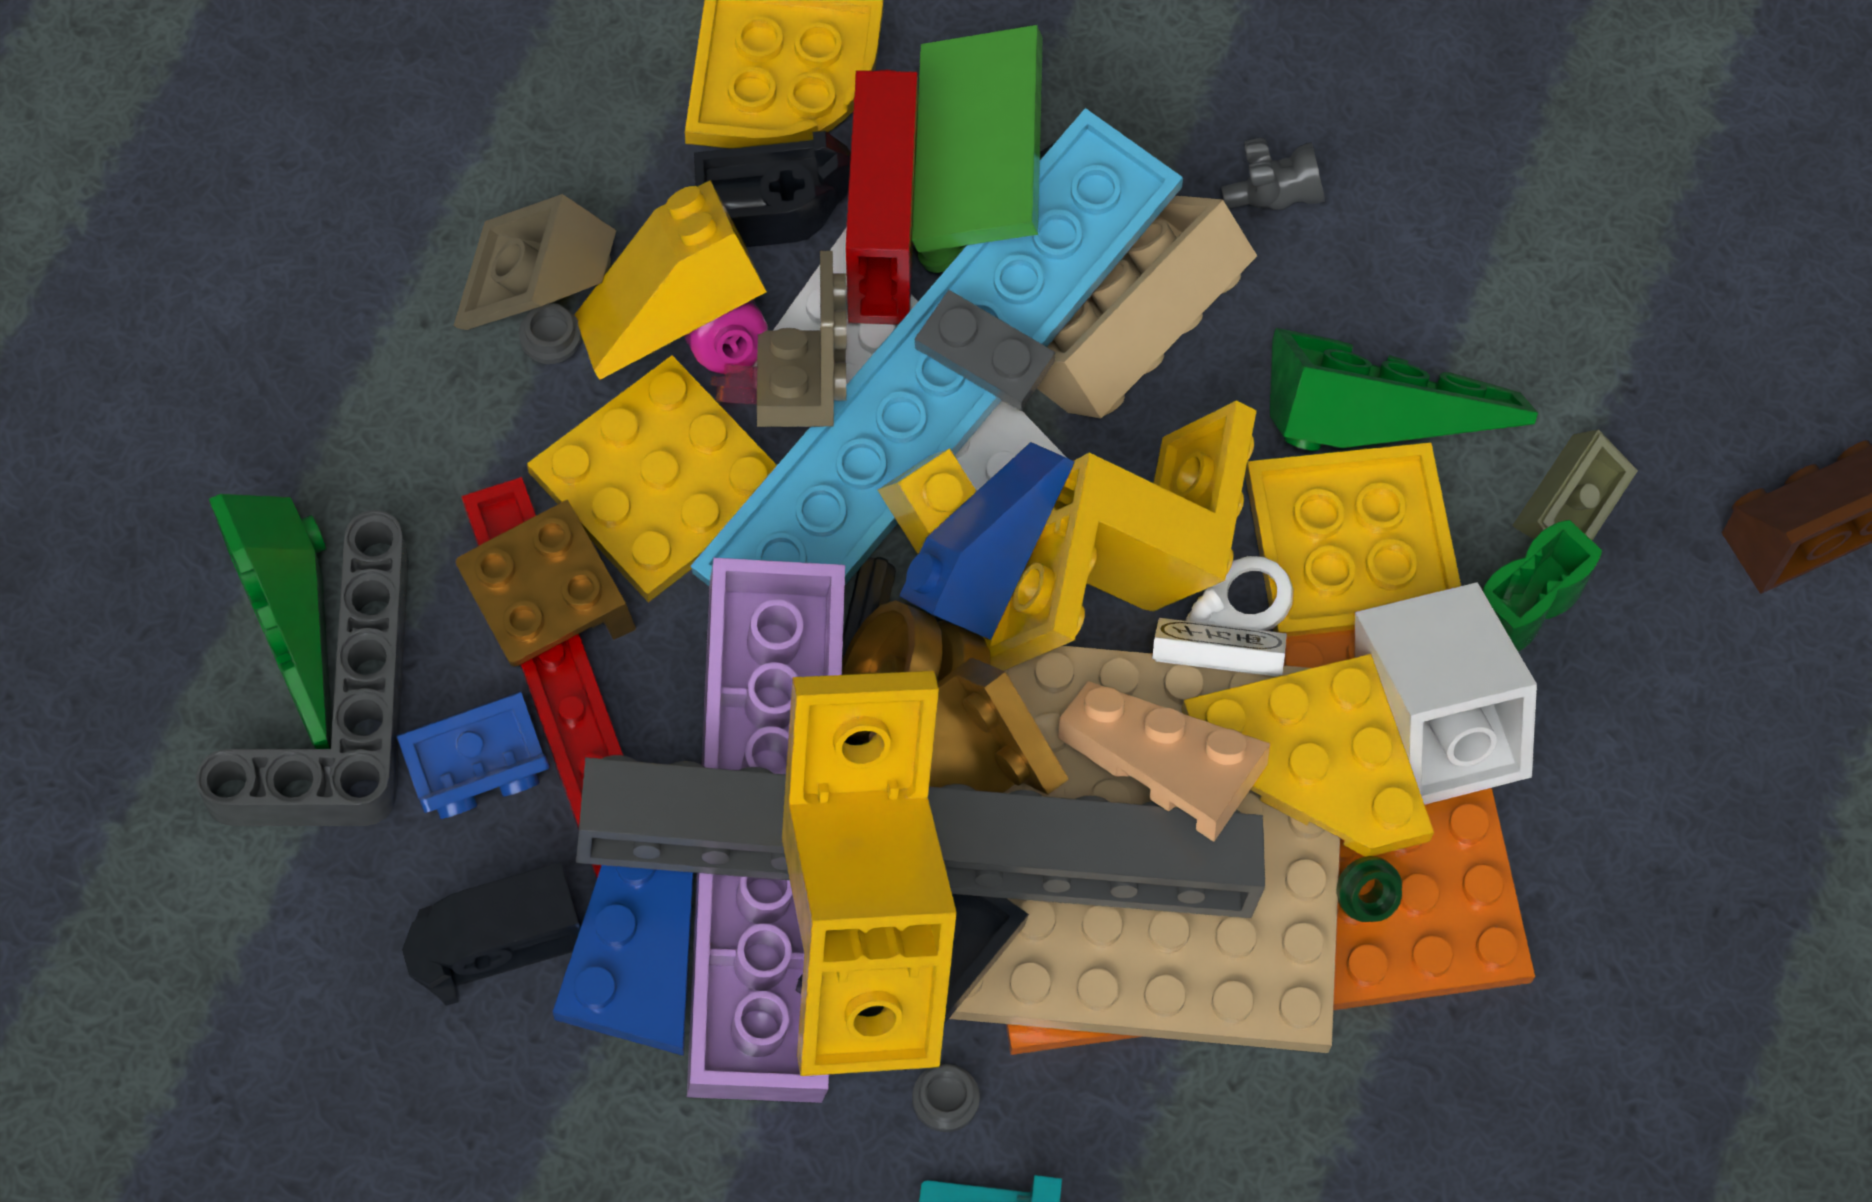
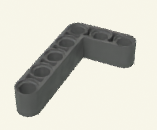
(355, 699)

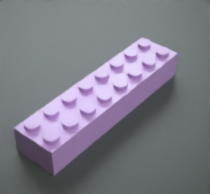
(747, 946)

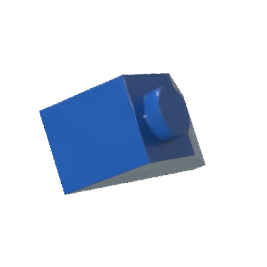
(984, 546)

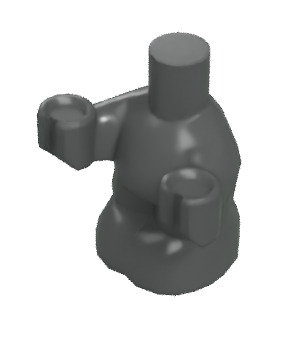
(1276, 182)

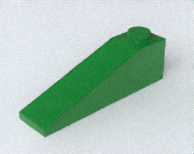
(1346, 401)
(284, 584)

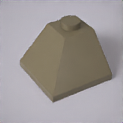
(534, 260)

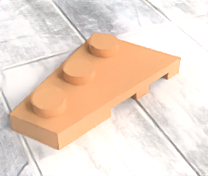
(1173, 754)

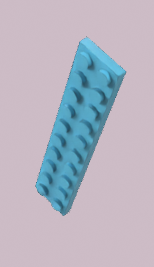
(904, 405)

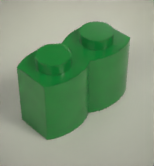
(1543, 581)

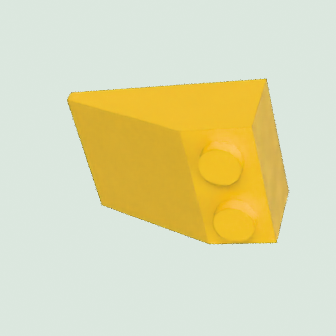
(668, 281)

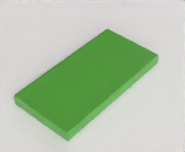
(978, 139)

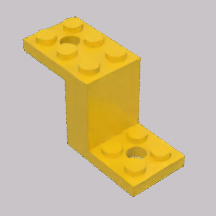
(1132, 535)
(867, 873)

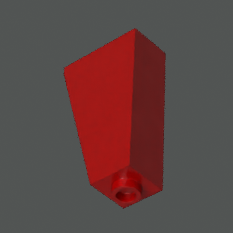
(881, 197)

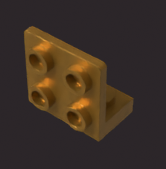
(543, 585)
(988, 735)

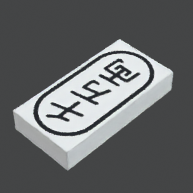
(1219, 647)

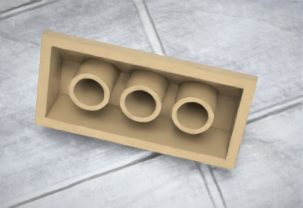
(1146, 305)

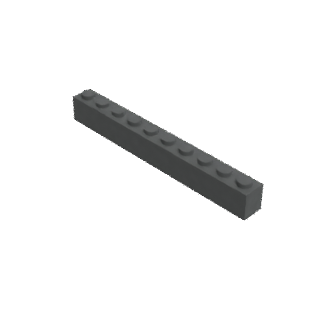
(989, 841)

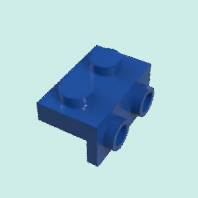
(472, 755)

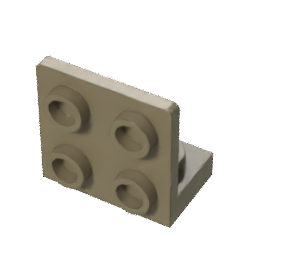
(805, 369)

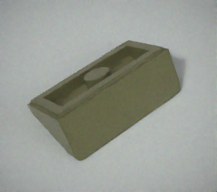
(1578, 486)

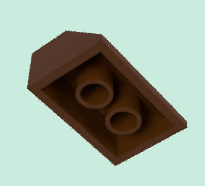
(1804, 522)

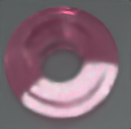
(736, 384)

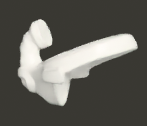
(1215, 608)

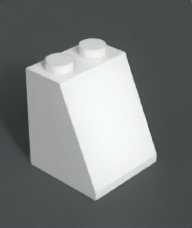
(1453, 690)

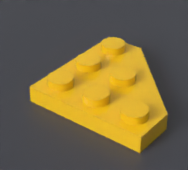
(1329, 753)

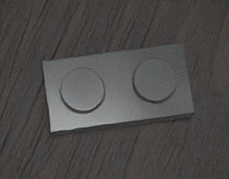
(984, 350)

